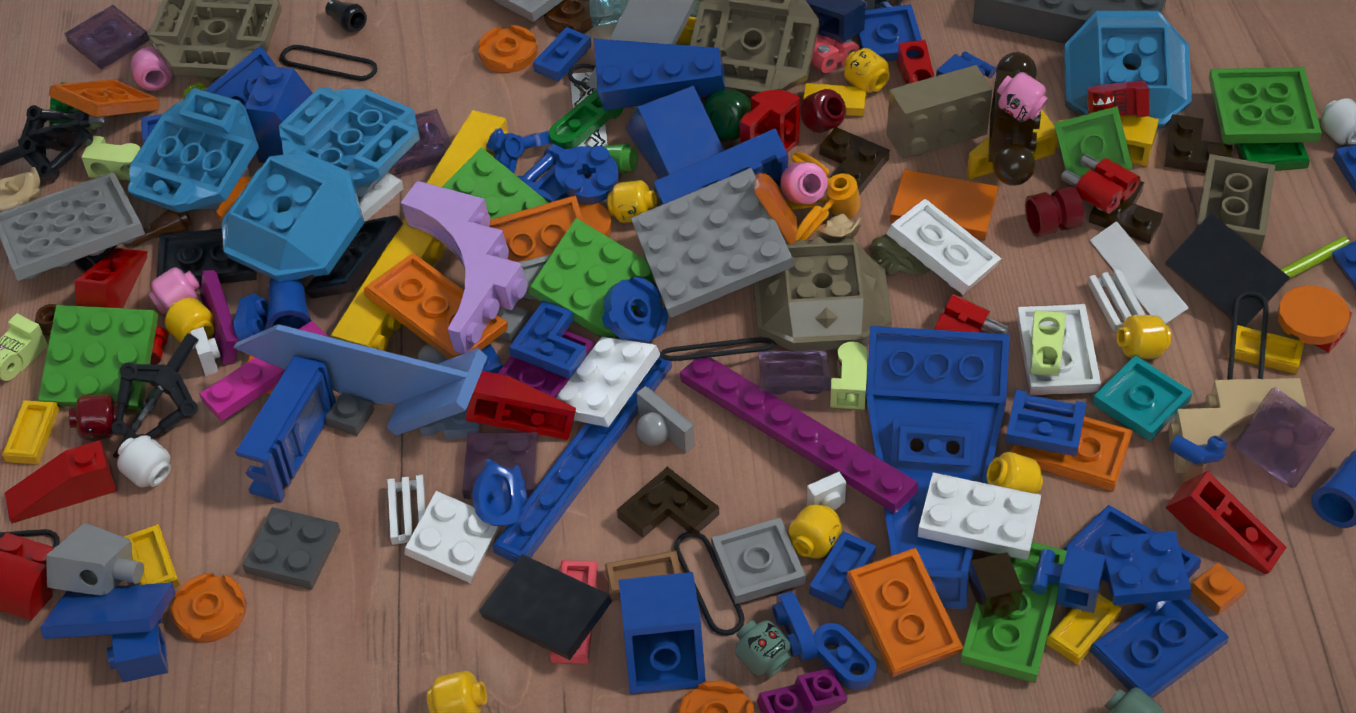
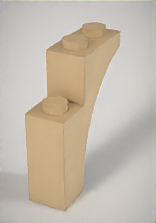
(1225, 414)

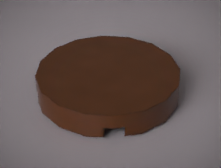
(570, 14)

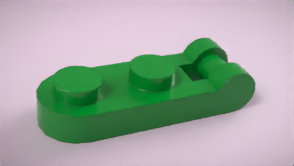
(581, 122)

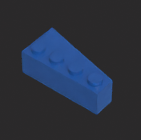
(643, 71)
(761, 153)

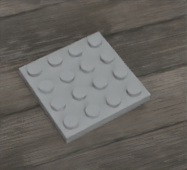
(68, 226)
(711, 243)

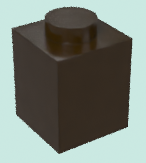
(995, 585)

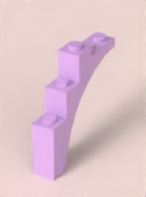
(463, 226)

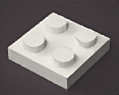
(451, 538)

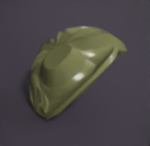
(894, 257)

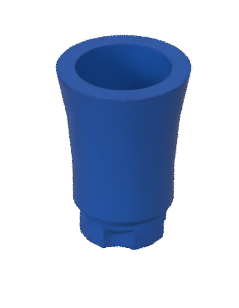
(287, 304)
(1337, 496)

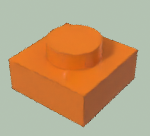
(1218, 588)

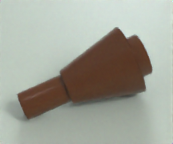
(166, 223)

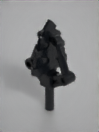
(58, 137)
(164, 379)

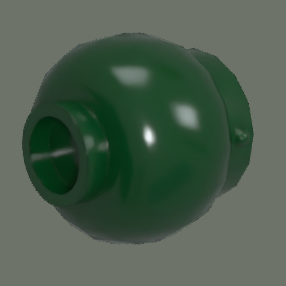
(725, 112)

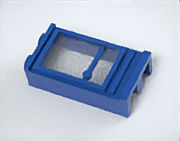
(287, 427)

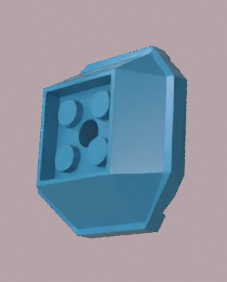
(1136, 38)
(352, 132)
(194, 154)
(293, 218)

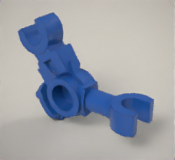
(511, 146)

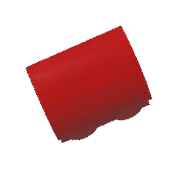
(773, 111)
(23, 576)

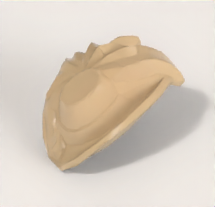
(19, 189)
(839, 227)

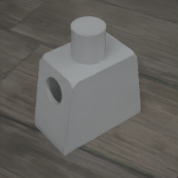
(92, 562)

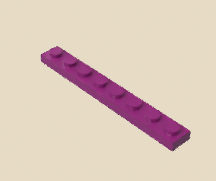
(800, 433)

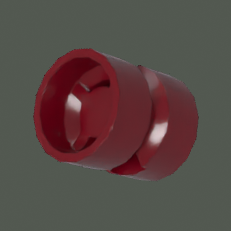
(1049, 212)

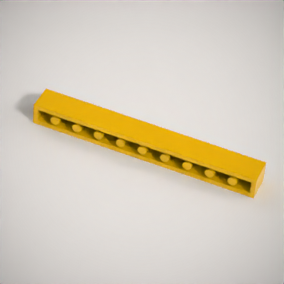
(365, 321)

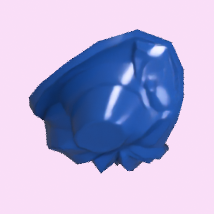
(499, 494)

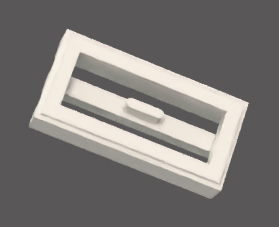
(1126, 292)
(404, 487)

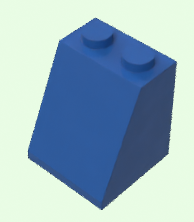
(272, 100)
(673, 132)
(662, 632)

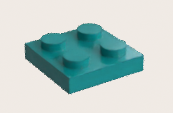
(1142, 398)

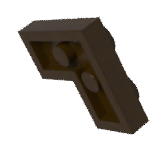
(1185, 145)
(856, 155)
(1134, 219)
(665, 497)

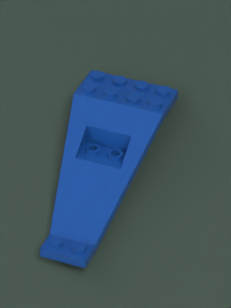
(939, 392)

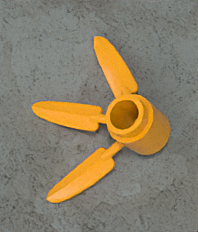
(840, 198)

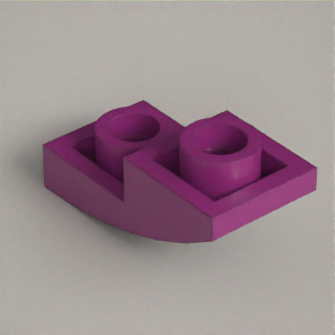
(810, 694)

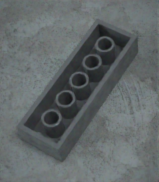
(1051, 18)

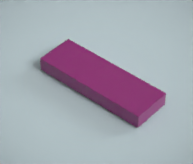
(214, 300)

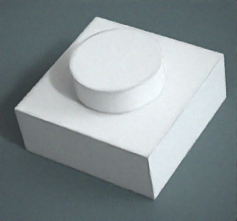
(207, 351)
(827, 491)

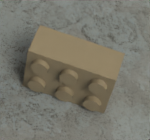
(939, 111)
(1238, 196)

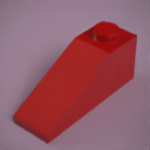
(110, 279)
(517, 406)
(62, 482)
(1225, 522)

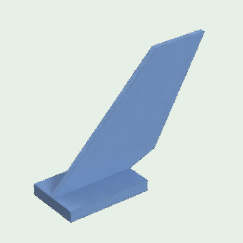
(418, 388)

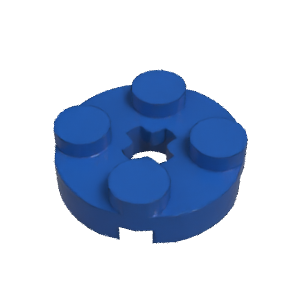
(589, 159)
(623, 322)

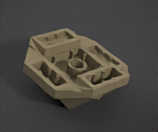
(211, 35)
(786, 37)
(824, 298)

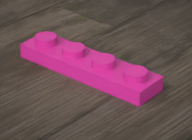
(245, 384)

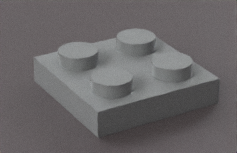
(758, 560)

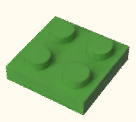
(1093, 134)

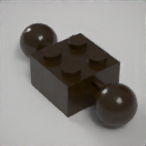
(1009, 139)

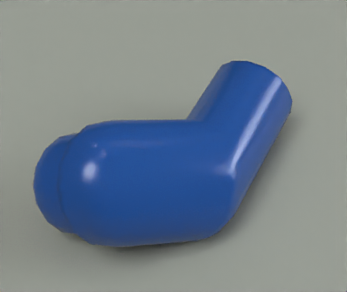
(1199, 454)

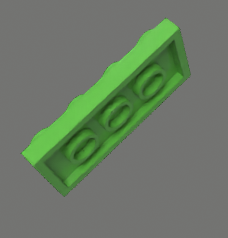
(1017, 641)

